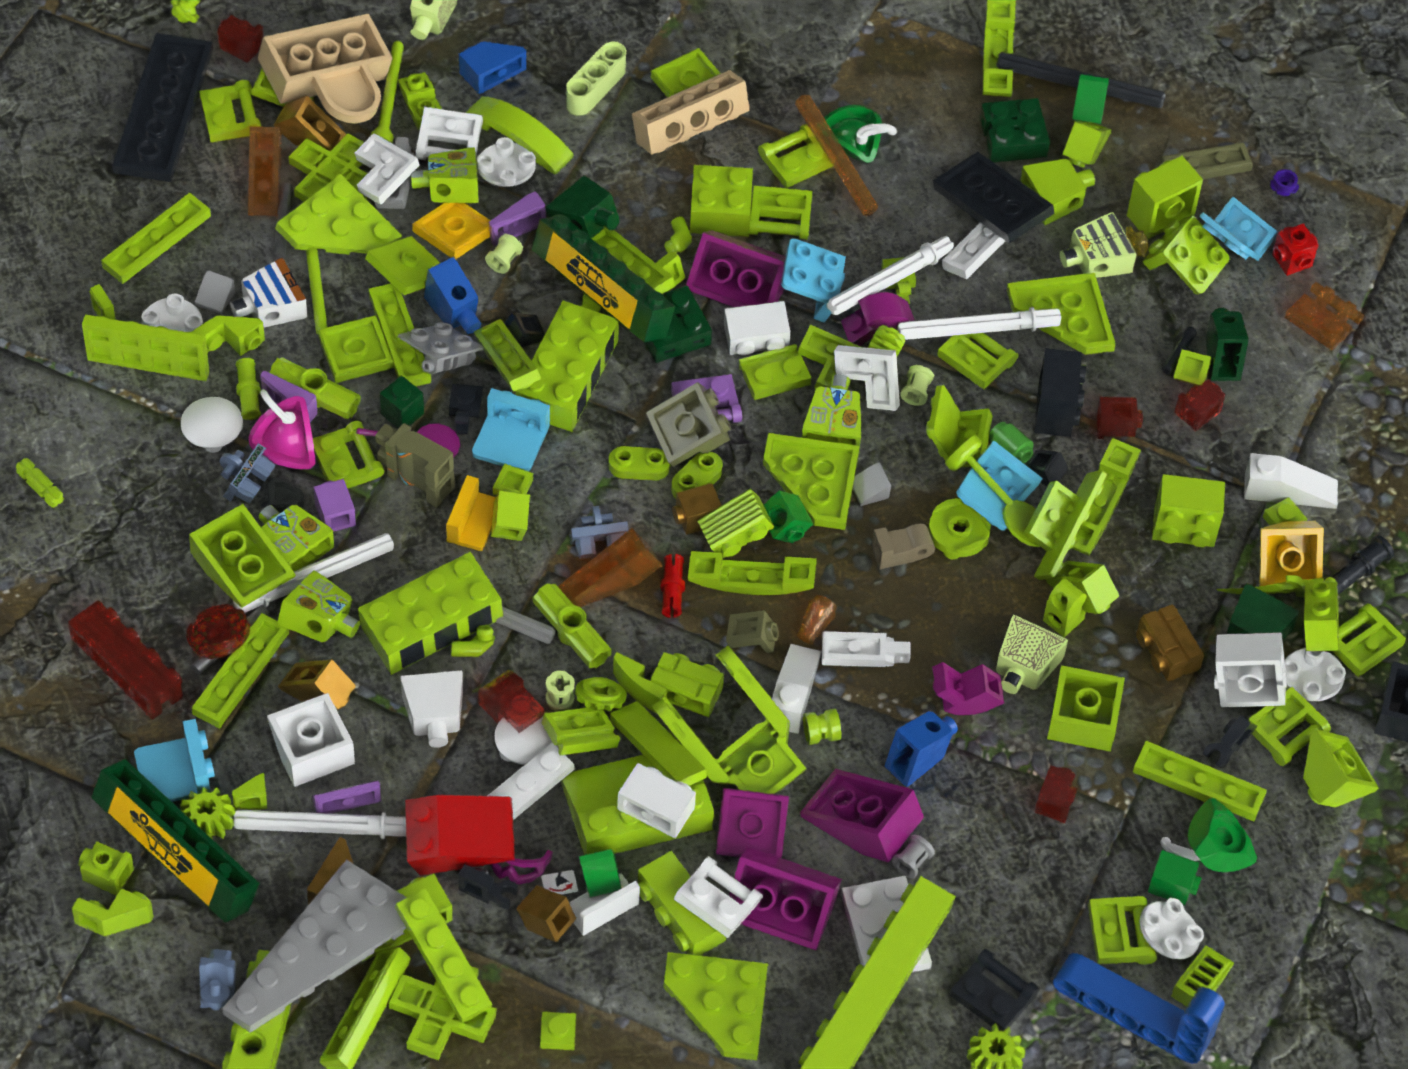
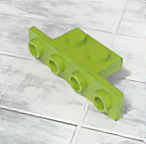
(1059, 519)

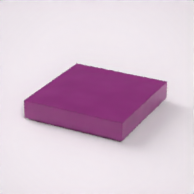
(752, 822)

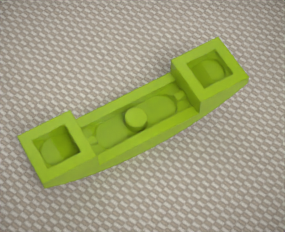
(997, 39)
(523, 130)
(1118, 464)
(751, 577)

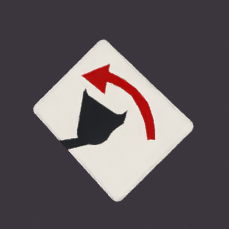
(560, 882)

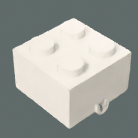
(1250, 670)

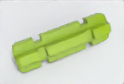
(39, 482)

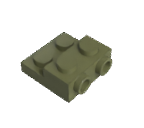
(689, 424)

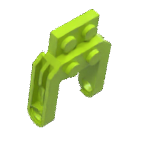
(759, 758)

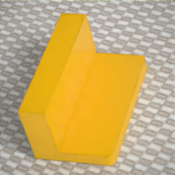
(471, 516)

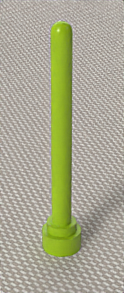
(389, 94)
(316, 289)

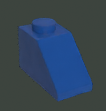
(491, 64)

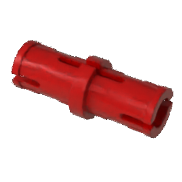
(672, 585)

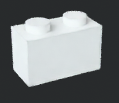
(756, 328)
(656, 800)

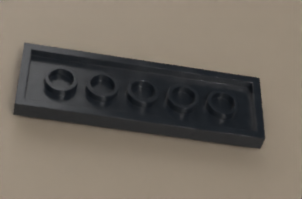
(163, 107)

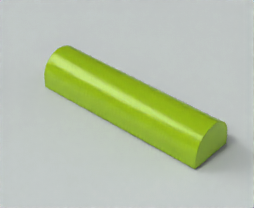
(365, 1009)

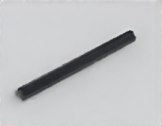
(1071, 78)

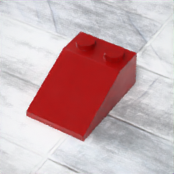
(457, 831)

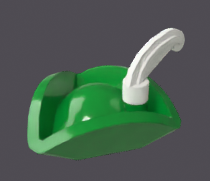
(858, 130)
(1216, 840)

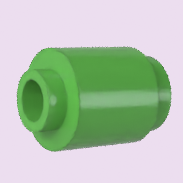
(1012, 440)

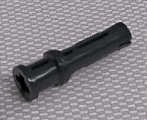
(1364, 562)

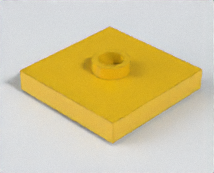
(453, 228)

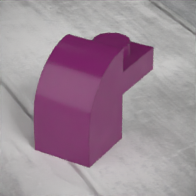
(875, 311)
(967, 692)

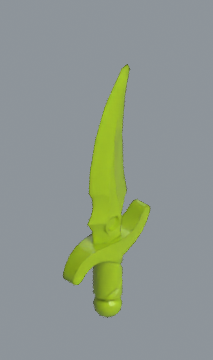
(1292, 584)

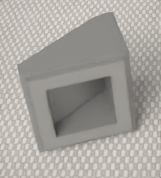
(215, 292)
(871, 485)

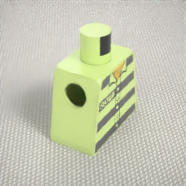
(1100, 248)

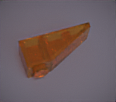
(264, 171)
(612, 571)

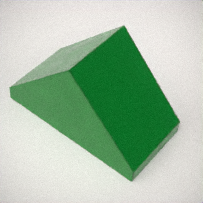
(1090, 99)
(600, 872)

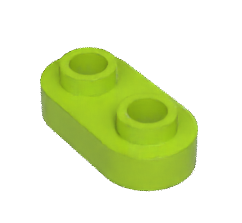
(639, 463)
(698, 473)

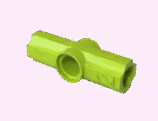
(328, 393)
(581, 638)

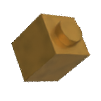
(693, 505)
(546, 913)

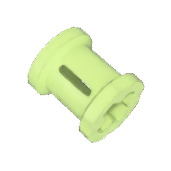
(503, 254)
(917, 384)
(562, 691)

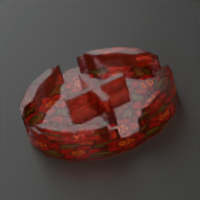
(218, 631)

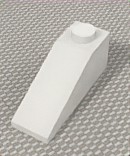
(1277, 478)
(795, 683)

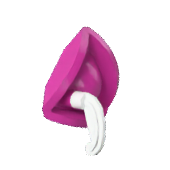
(285, 433)

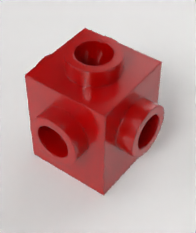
(1295, 249)

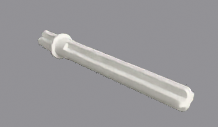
(927, 255)
(980, 323)
(328, 567)
(320, 822)

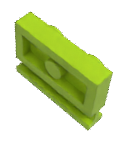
(774, 372)
(580, 730)

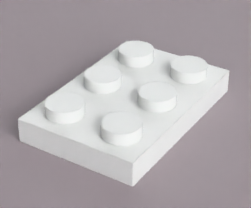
(869, 908)

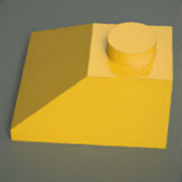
(1291, 550)

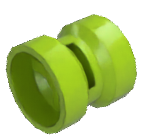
(822, 726)

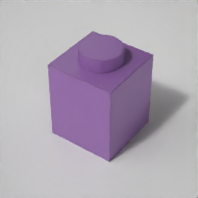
(334, 505)

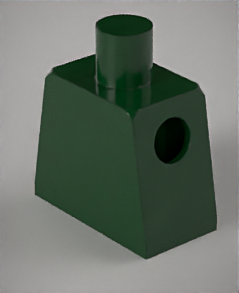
(586, 206)
(1228, 331)
(1261, 614)

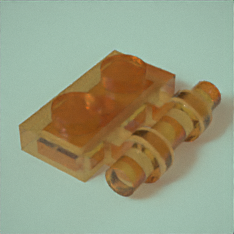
(1321, 323)

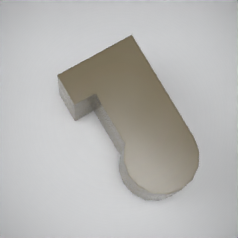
(902, 545)

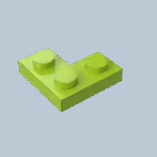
(820, 347)

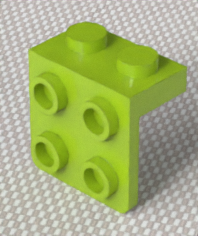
(1189, 252)
(952, 428)

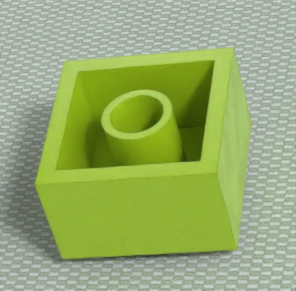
(1164, 195)
(721, 200)
(1188, 510)
(1086, 708)

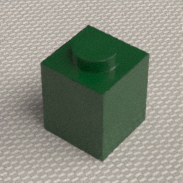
(402, 402)

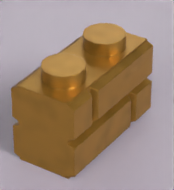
(1169, 642)

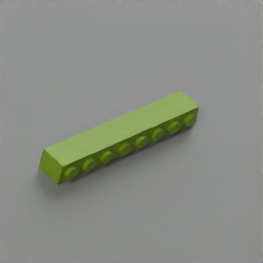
(881, 978)

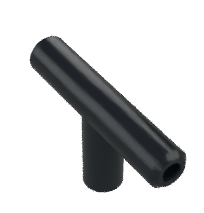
(1183, 343)

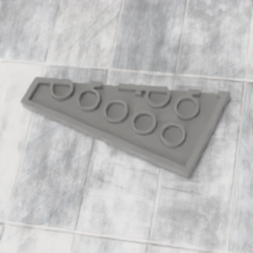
(329, 937)

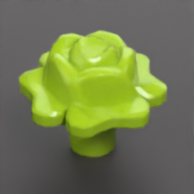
(185, 10)

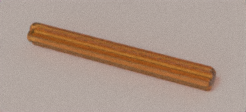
(836, 155)

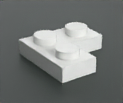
(389, 168)
(874, 367)

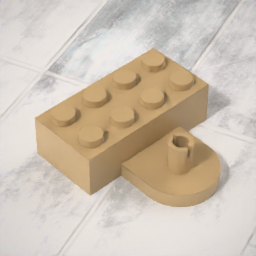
(332, 61)

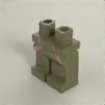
(416, 461)

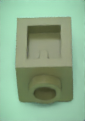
(751, 630)

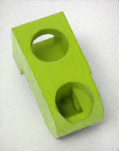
(1066, 604)

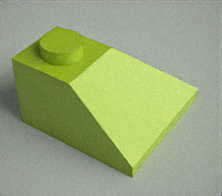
(1335, 770)

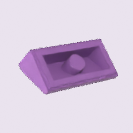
(347, 797)

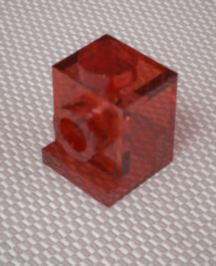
(240, 38)
(1200, 404)
(1118, 417)
(1057, 794)

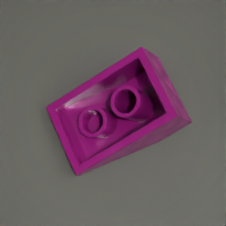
(864, 813)

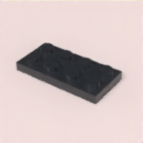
(993, 197)

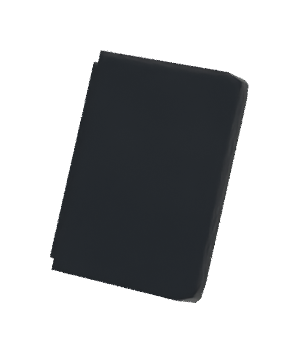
(525, 328)
(1048, 465)

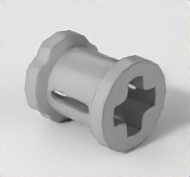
(913, 856)

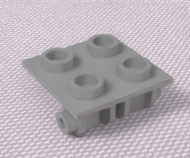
(442, 347)

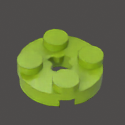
(955, 543)

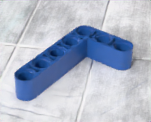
(1141, 1012)

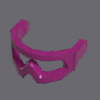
(538, 864)

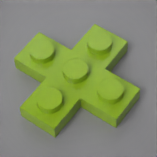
(325, 165)
(435, 1016)

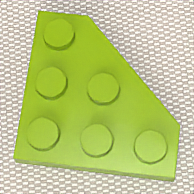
(337, 221)
(1081, 309)
(816, 472)
(720, 999)

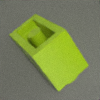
(1085, 143)
(1092, 580)

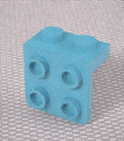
(1244, 229)
(813, 274)
(512, 430)
(1008, 472)
(177, 764)

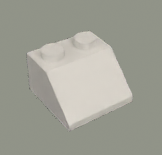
(311, 739)

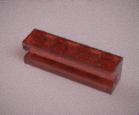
(125, 658)

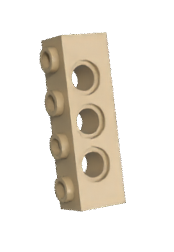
(690, 112)

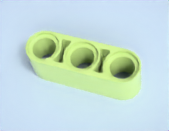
(595, 78)

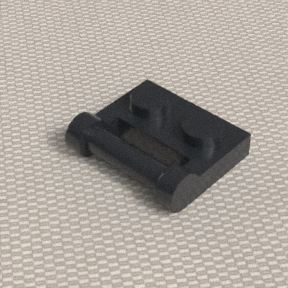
(988, 999)

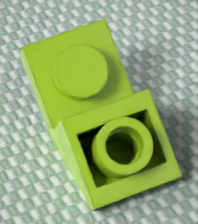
(239, 332)
(124, 913)

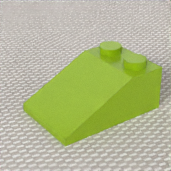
(239, 556)

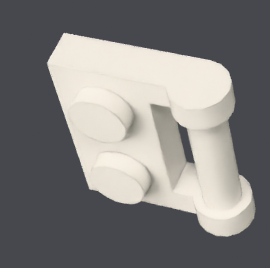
(447, 127)
(713, 904)

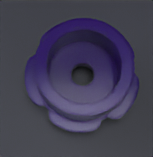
(1284, 182)

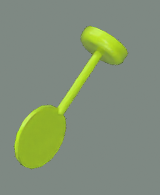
(1015, 513)

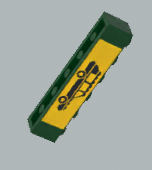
(603, 278)
(175, 840)

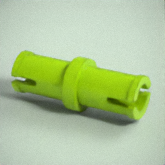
(248, 389)

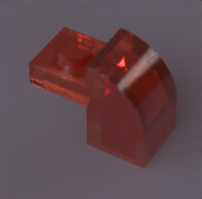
(509, 699)

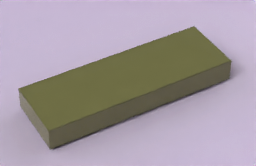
(1217, 160)

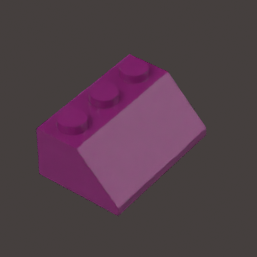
(735, 271)
(794, 897)

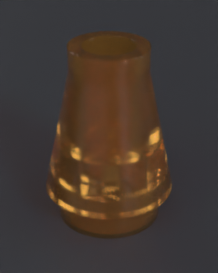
(817, 617)

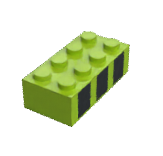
(571, 361)
(430, 613)

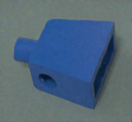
(452, 296)
(919, 746)

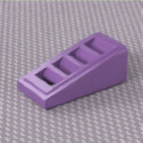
(521, 217)
(281, 389)

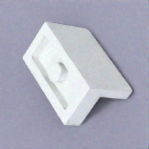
(598, 910)

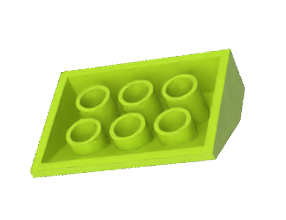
(601, 826)

